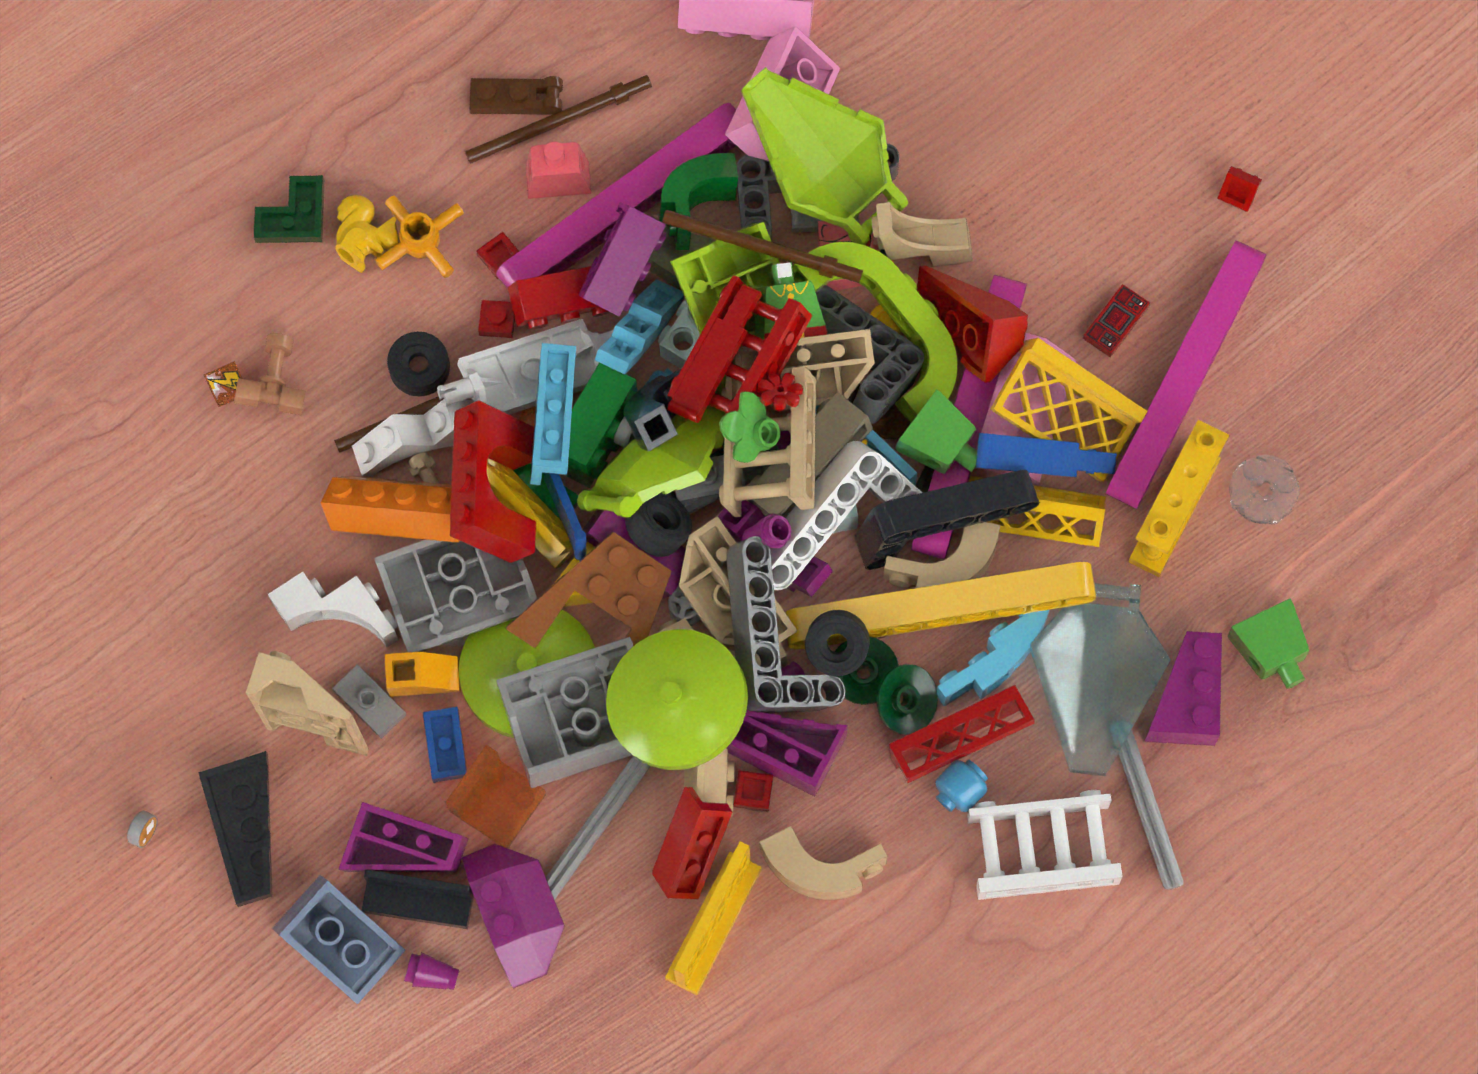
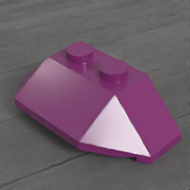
(515, 910)

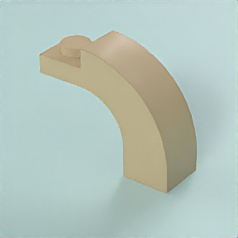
(966, 563)
(815, 878)

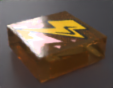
(223, 383)

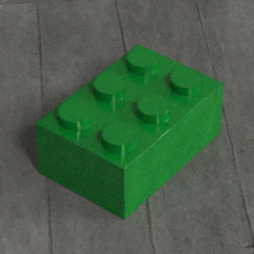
(596, 423)

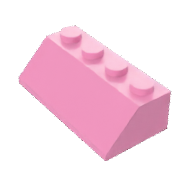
(748, 17)
(789, 56)
(997, 425)

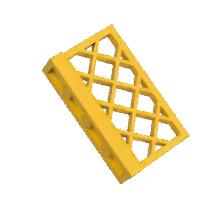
(1077, 381)
(714, 920)

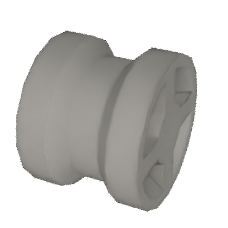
(679, 599)

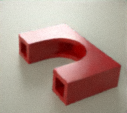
(475, 511)

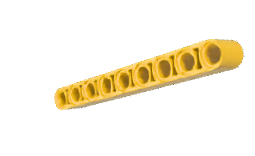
(957, 602)

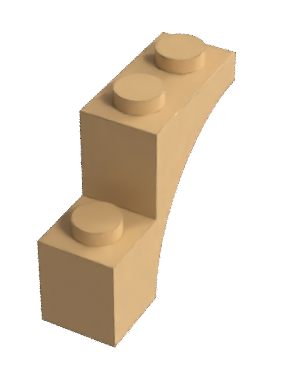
(909, 236)

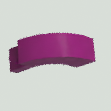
(810, 577)

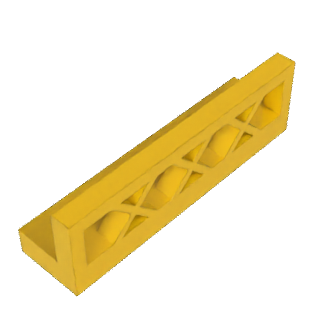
(517, 496)
(1062, 504)

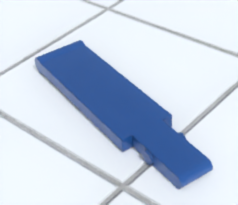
(1040, 456)
(567, 514)

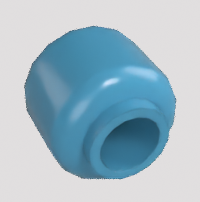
(961, 786)

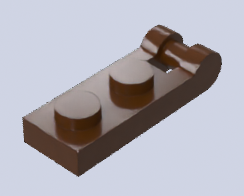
(515, 96)

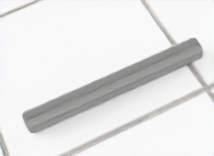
(1150, 814)
(595, 825)

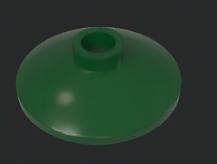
(878, 662)
(918, 701)

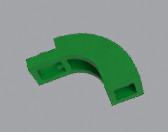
(695, 182)

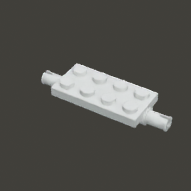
(509, 372)

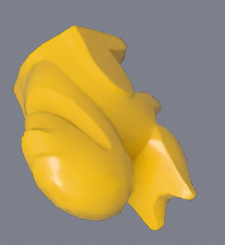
(357, 236)

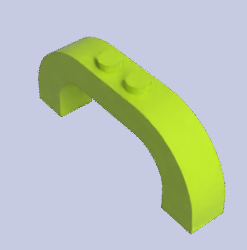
(908, 310)

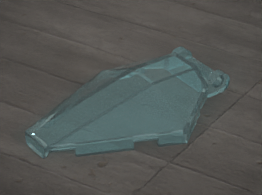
(1098, 675)

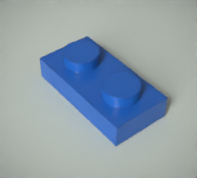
(445, 744)

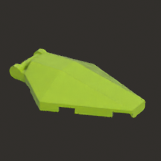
(822, 152)
(674, 465)

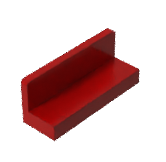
(690, 846)

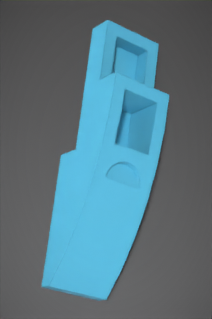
(1007, 648)

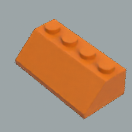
(389, 507)

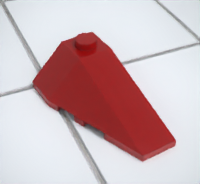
(980, 323)

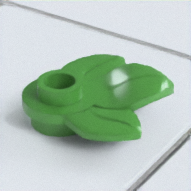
(749, 428)

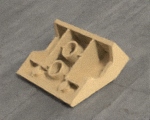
(291, 698)

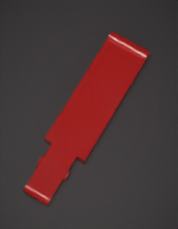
(714, 357)

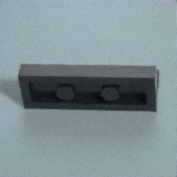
(417, 899)

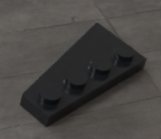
(241, 819)

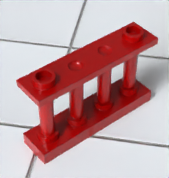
(773, 350)

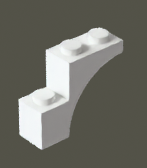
(406, 436)
(302, 603)

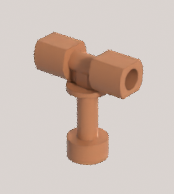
(272, 388)

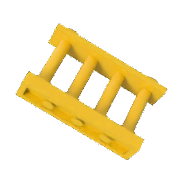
(1178, 498)

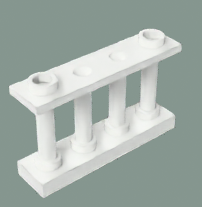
(1065, 874)

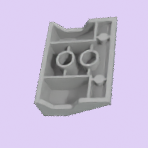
(451, 591)
(562, 713)

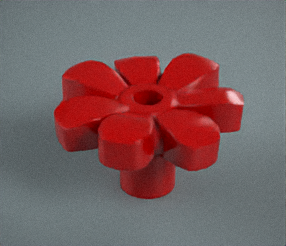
(780, 391)

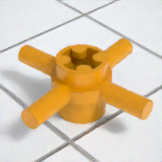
(429, 233)

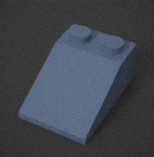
(338, 939)

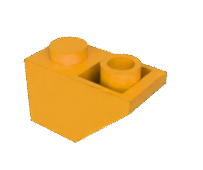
(421, 673)

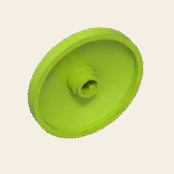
(499, 653)
(677, 699)

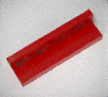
(959, 727)

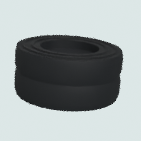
(412, 346)
(651, 536)
(833, 662)

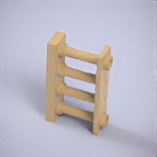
(798, 455)

